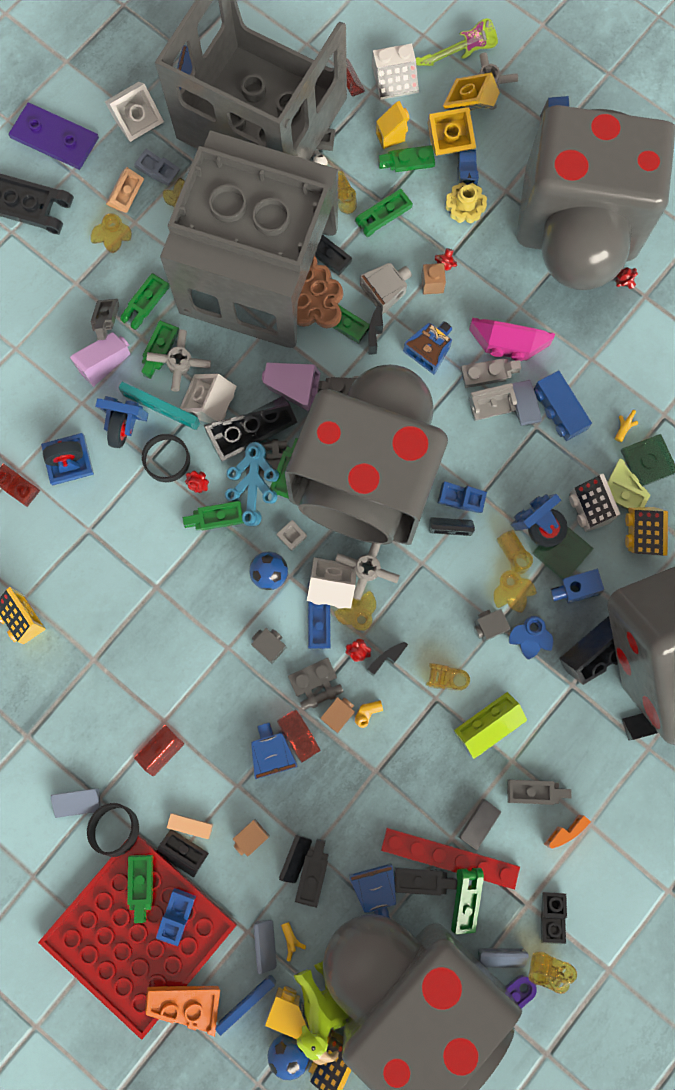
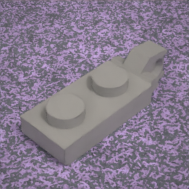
(489, 372)

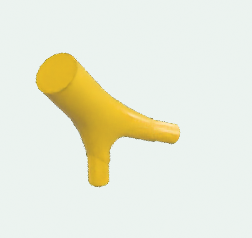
(625, 425)
(291, 940)

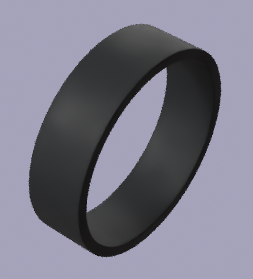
(158, 438)
(92, 824)

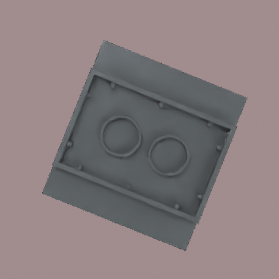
(251, 85)
(248, 233)

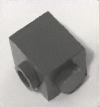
(491, 625)
(268, 644)

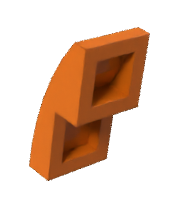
(561, 836)

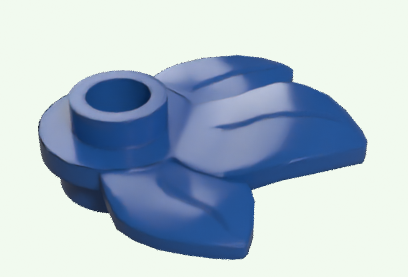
(530, 640)

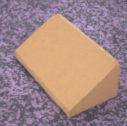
(125, 190)

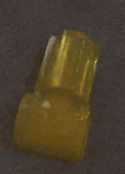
(346, 192)
(514, 550)

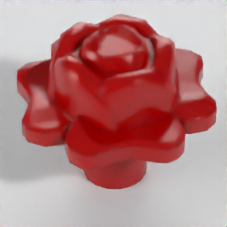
(447, 259)
(626, 277)
(197, 481)
(358, 650)

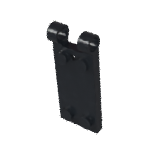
(22, 202)

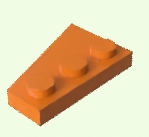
(185, 1005)

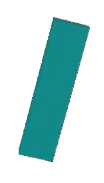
(159, 405)

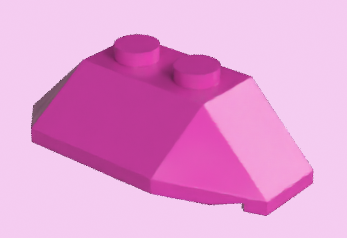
(509, 339)

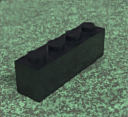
(236, 433)
(591, 654)

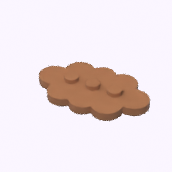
(319, 298)

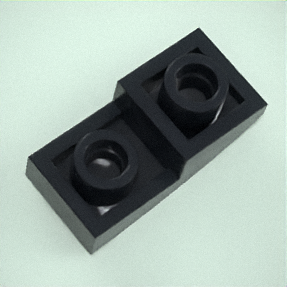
(553, 918)

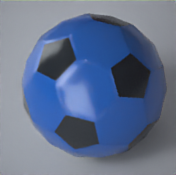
(268, 570)
(286, 1058)

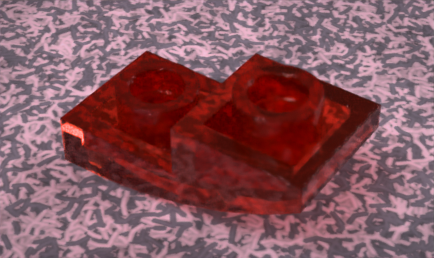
(17, 486)
(298, 735)

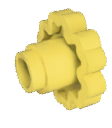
(466, 202)

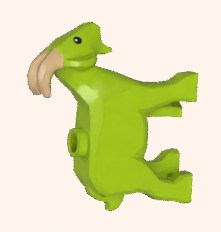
(321, 1015)

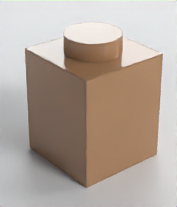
(433, 278)
(338, 714)
(250, 838)

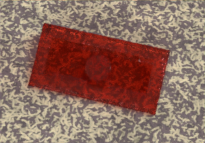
(353, 83)
(159, 750)

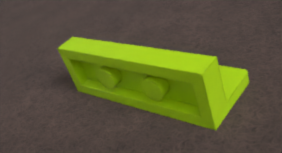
(491, 724)

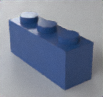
(562, 406)

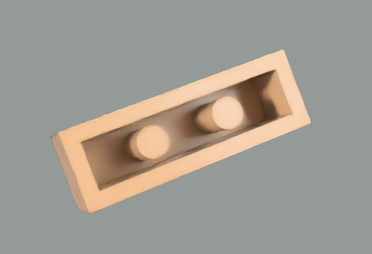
(190, 826)

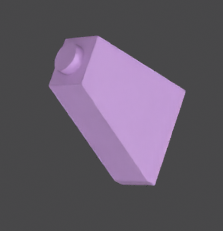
(100, 358)
(293, 381)

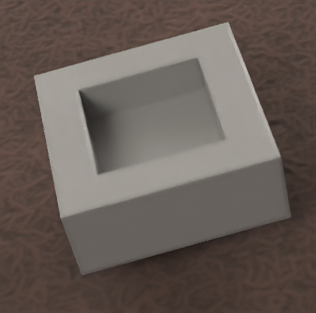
(291, 535)

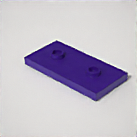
(53, 136)

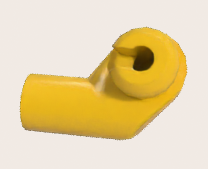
(365, 712)

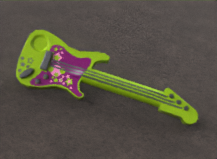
(479, 37)

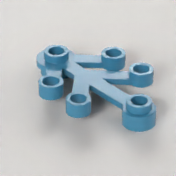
(252, 481)

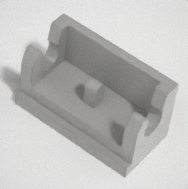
(492, 401)

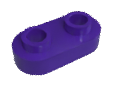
(520, 997)

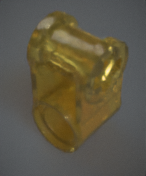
(445, 677)
(548, 972)

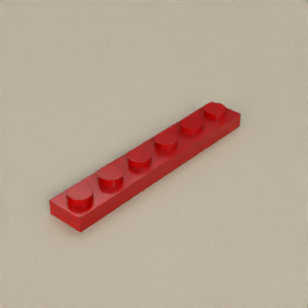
(449, 857)

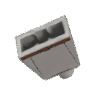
(385, 285)

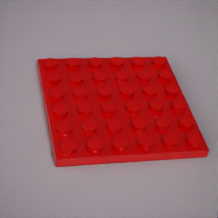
(122, 957)

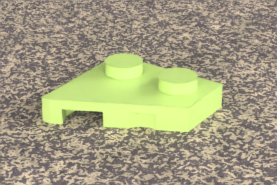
(626, 487)

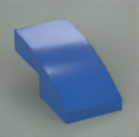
(462, 498)
(176, 917)

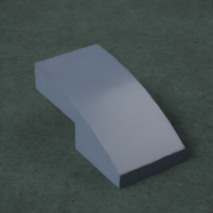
(157, 168)
(527, 405)

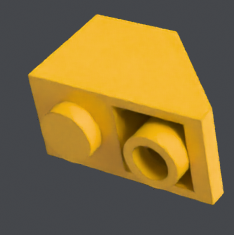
(392, 126)

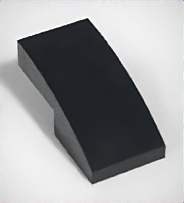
(376, 327)
(391, 654)

